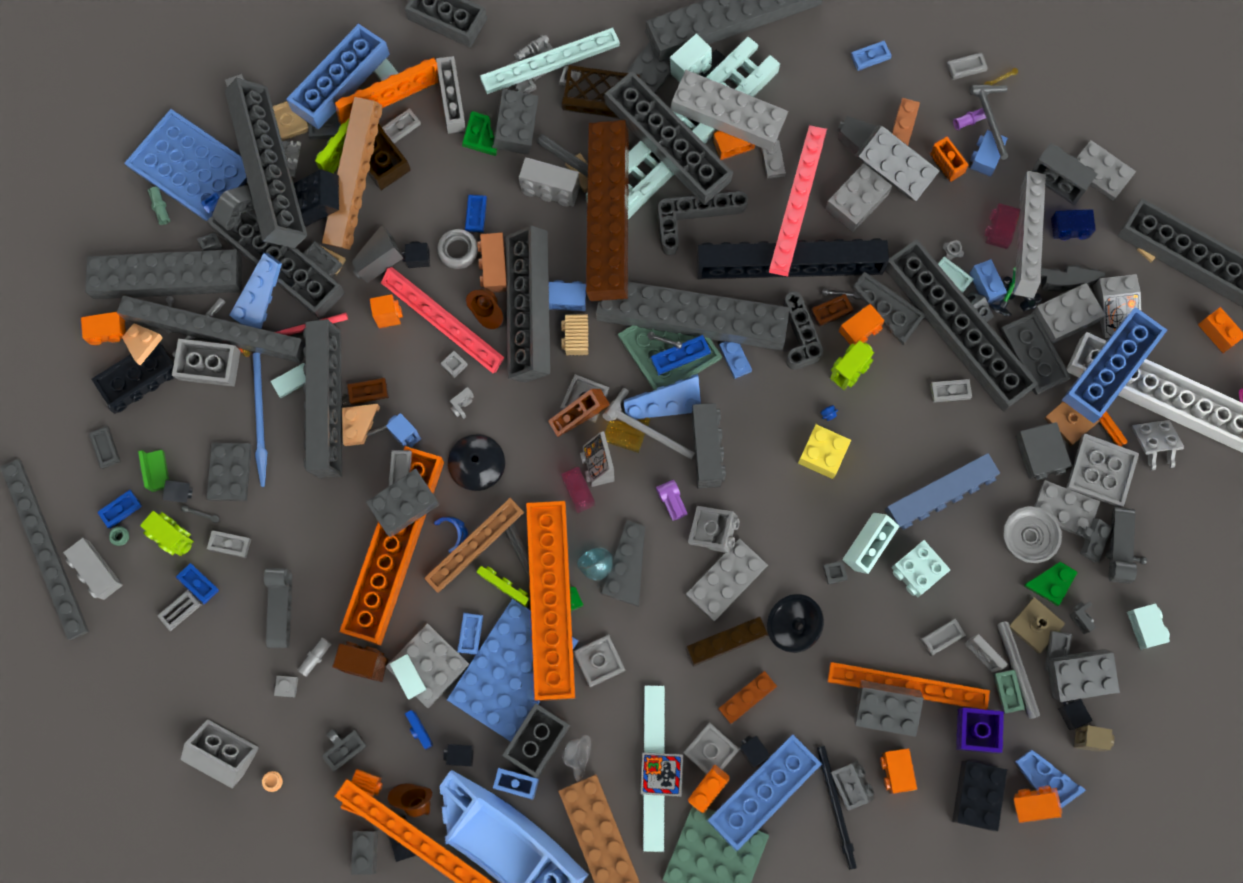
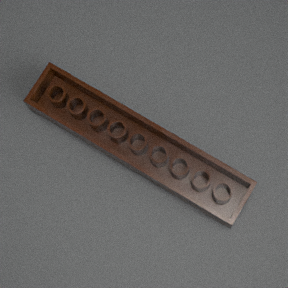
(607, 211)

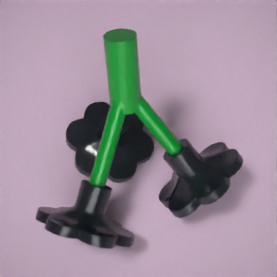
(1028, 303)

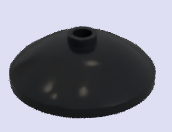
(485, 471)
(786, 618)

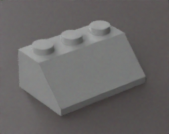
(219, 753)

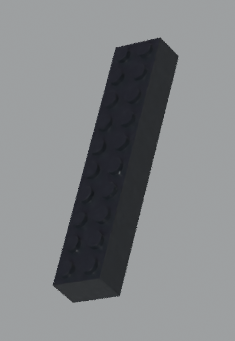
(809, 259)

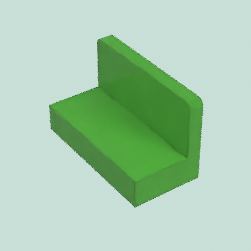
(153, 469)

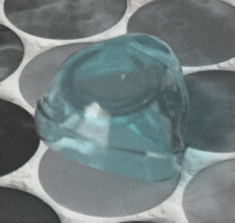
(596, 563)

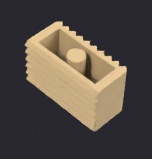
(576, 334)

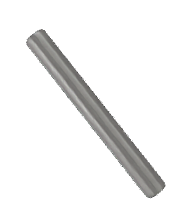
(1017, 665)

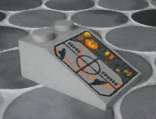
(1117, 299)
(598, 461)

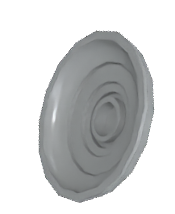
(1032, 534)

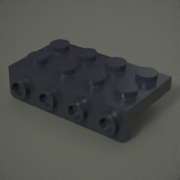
(129, 382)

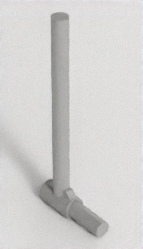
(614, 411)

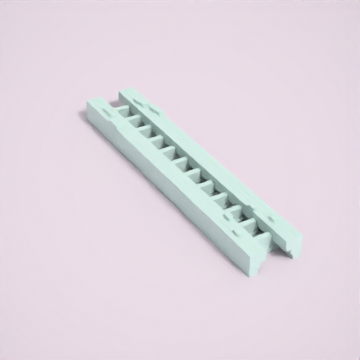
(751, 85)

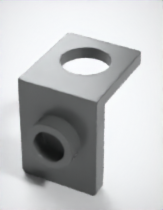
(981, 305)

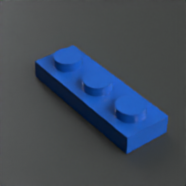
(676, 357)

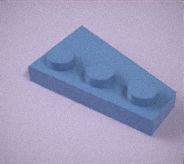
(1042, 773)

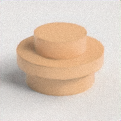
(272, 781)

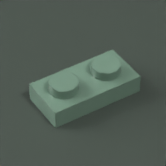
(1009, 691)

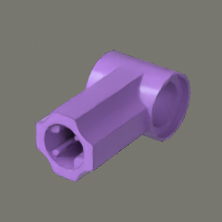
(670, 496)

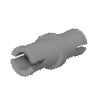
(314, 657)

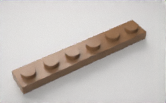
(474, 545)

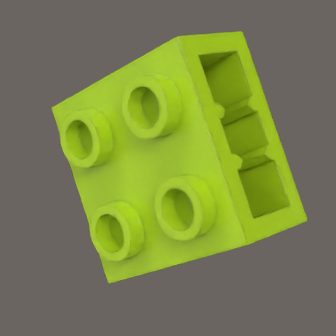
(854, 362)
(167, 533)

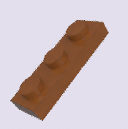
(747, 697)

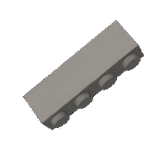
(451, 94)

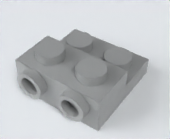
(713, 529)

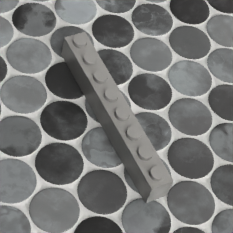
(1030, 235)

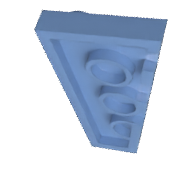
(256, 295)
(666, 400)

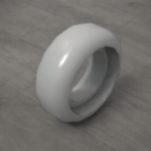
(450, 236)

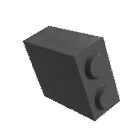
(1043, 451)

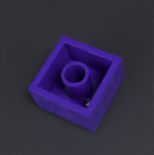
(980, 730)

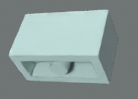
(1148, 626)

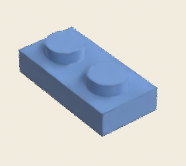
(871, 55)
(735, 359)

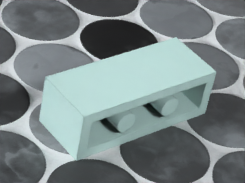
(870, 543)

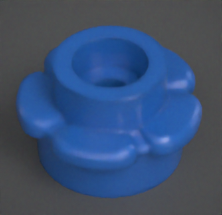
(829, 413)

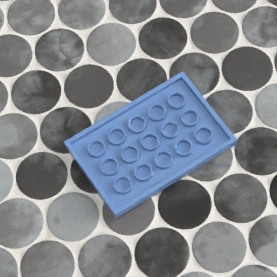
(187, 163)
(501, 676)

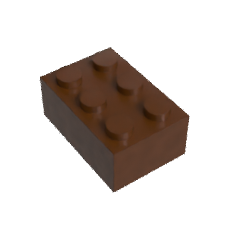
(360, 661)

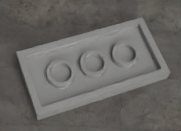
(726, 580)

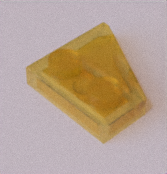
(624, 435)

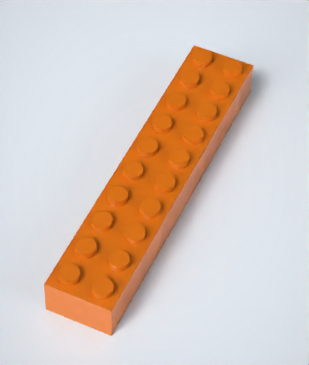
(387, 566)

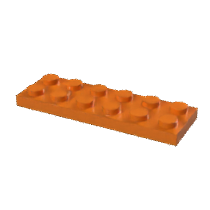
(393, 88)

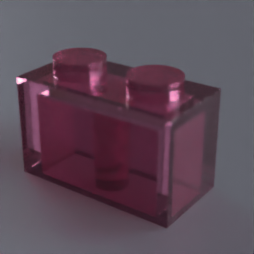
(1002, 226)
(578, 489)

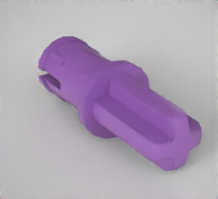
(969, 119)

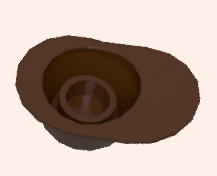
(485, 308)
(411, 798)

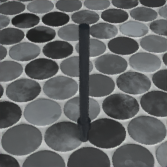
(847, 847)

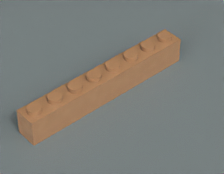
(353, 172)

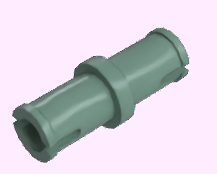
(158, 205)

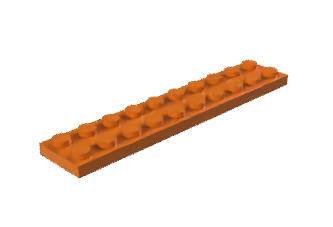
(550, 601)

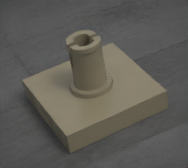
(1035, 624)

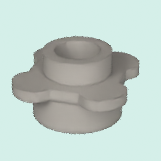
(953, 245)

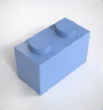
(987, 155)
(988, 281)
(567, 296)
(403, 431)
(515, 783)

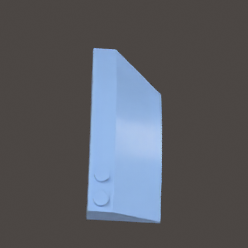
(502, 837)

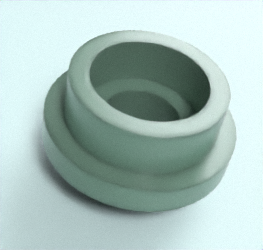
(115, 532)

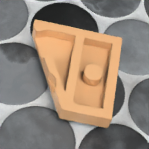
(141, 342)
(357, 423)

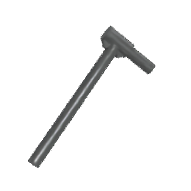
(982, 92)

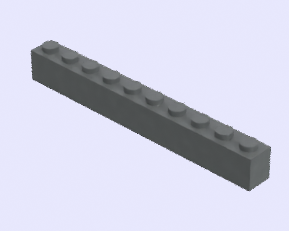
(211, 329)

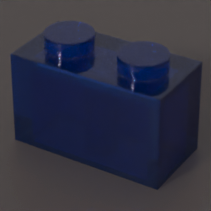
(1073, 224)

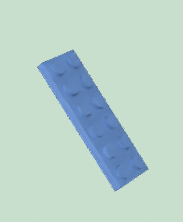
(764, 793)

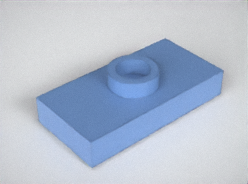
(470, 633)

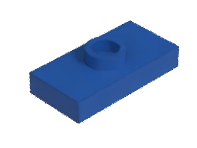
(476, 213)
(418, 730)

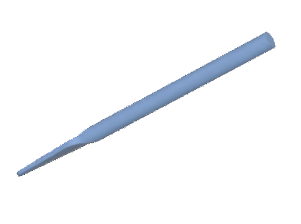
(261, 452)

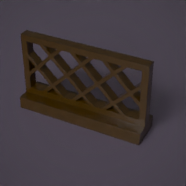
(586, 105)

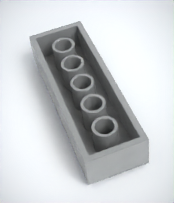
(728, 110)

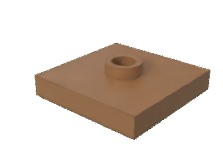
(1070, 422)

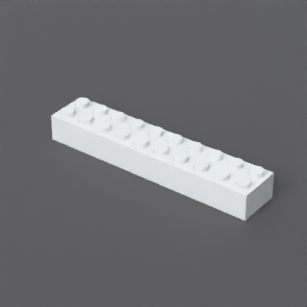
(1172, 396)

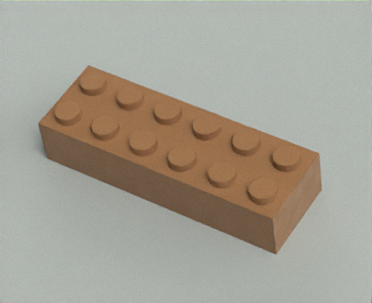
(598, 832)

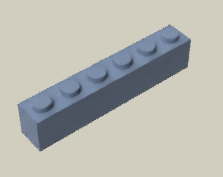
(942, 491)

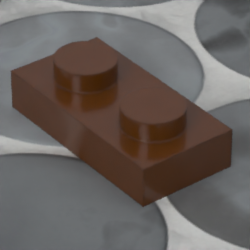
(832, 310)
(367, 391)

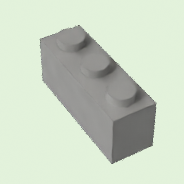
(92, 569)

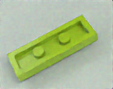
(504, 585)

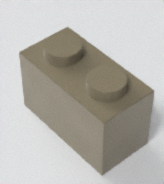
(1093, 738)

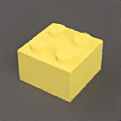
(824, 451)

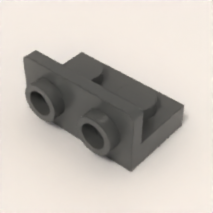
(853, 785)

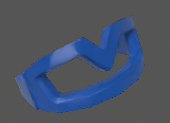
(460, 528)

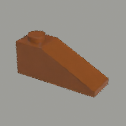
(579, 411)

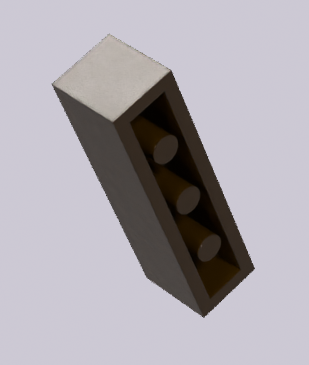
(726, 641)

